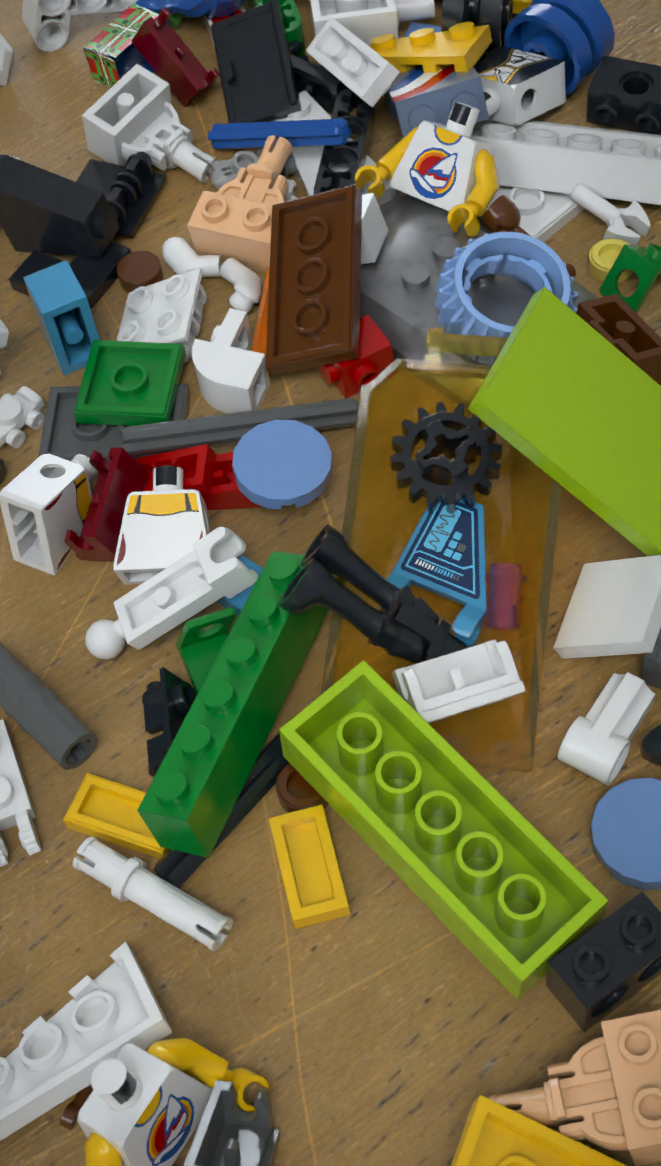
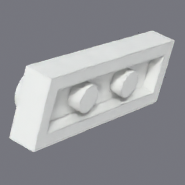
(352, 61)

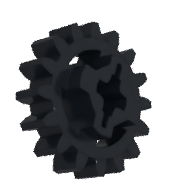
(435, 476)

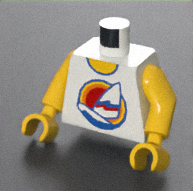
(441, 168)
(153, 1101)

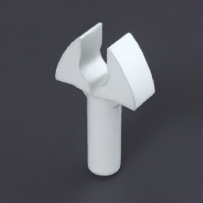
(615, 217)

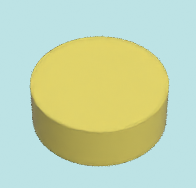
(603, 257)

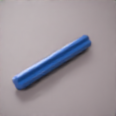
(298, 132)

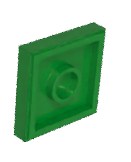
(129, 383)

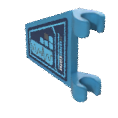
(449, 560)

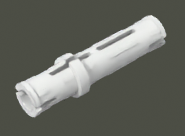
(133, 882)

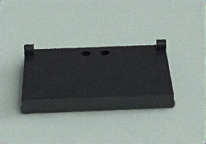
(258, 56)

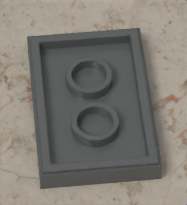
(67, 438)

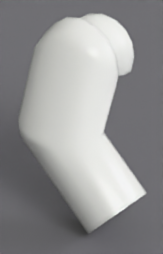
(184, 259)
(245, 282)

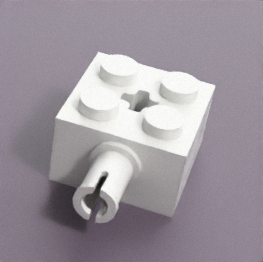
(369, 17)

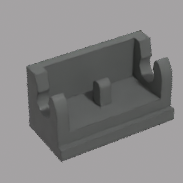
(233, 1135)

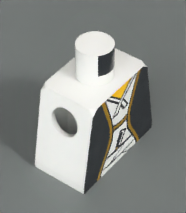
(520, 84)

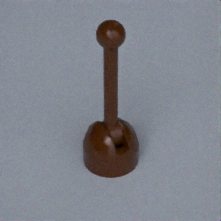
(505, 217)

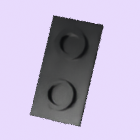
(165, 709)

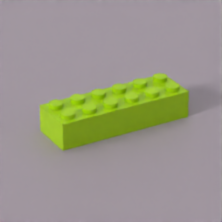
(442, 828)

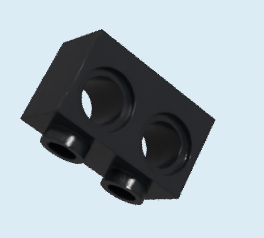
(608, 962)

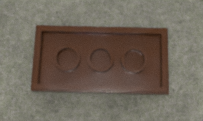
(314, 281)

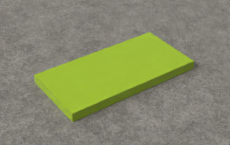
(580, 416)

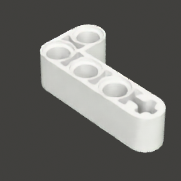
(50, 19)

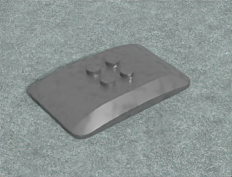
(403, 280)

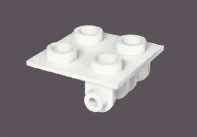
(165, 311)

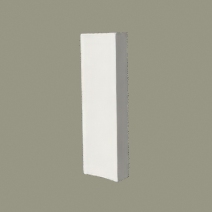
(563, 156)

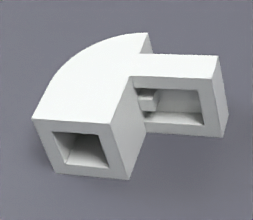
(227, 371)

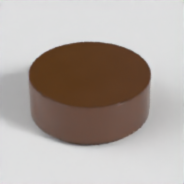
(139, 270)
(295, 792)

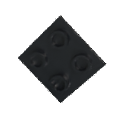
(126, 188)

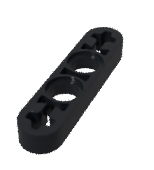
(351, 153)

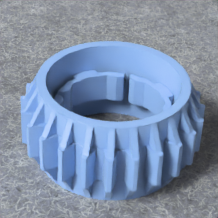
(497, 254)

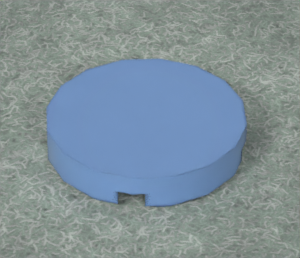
(282, 464)
(628, 833)

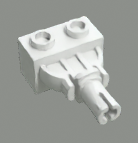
(140, 117)

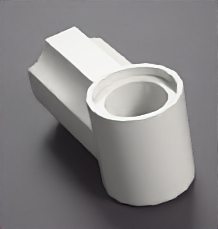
(603, 738)

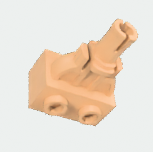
(239, 215)
(605, 1090)

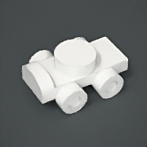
(19, 411)

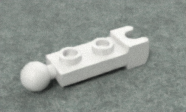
(174, 595)

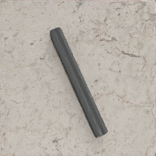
(231, 427)

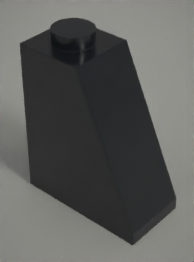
(52, 212)

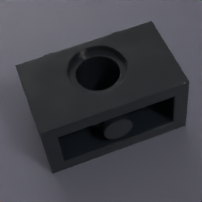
(625, 96)

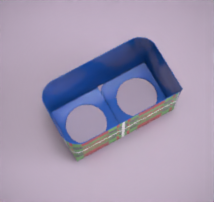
(116, 42)

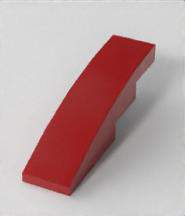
(202, 472)

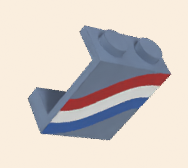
(430, 96)

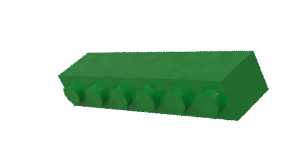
(231, 715)

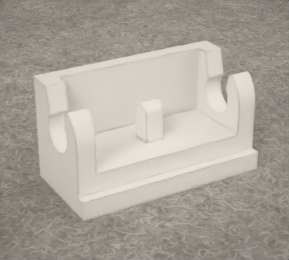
(459, 681)

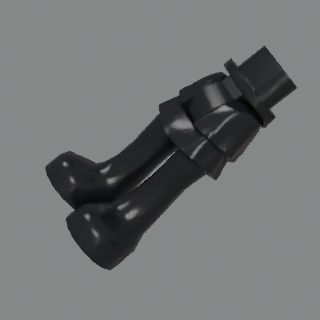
(401, 626)

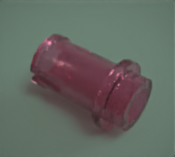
(504, 596)

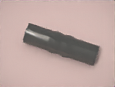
(43, 714)

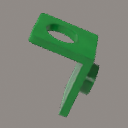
(644, 262)
(202, 647)

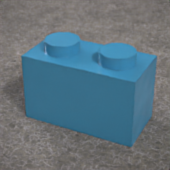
(63, 315)

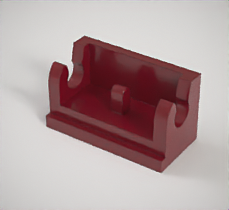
(173, 58)
(106, 510)

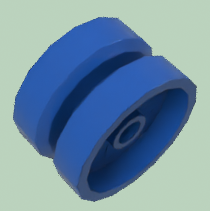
(564, 31)

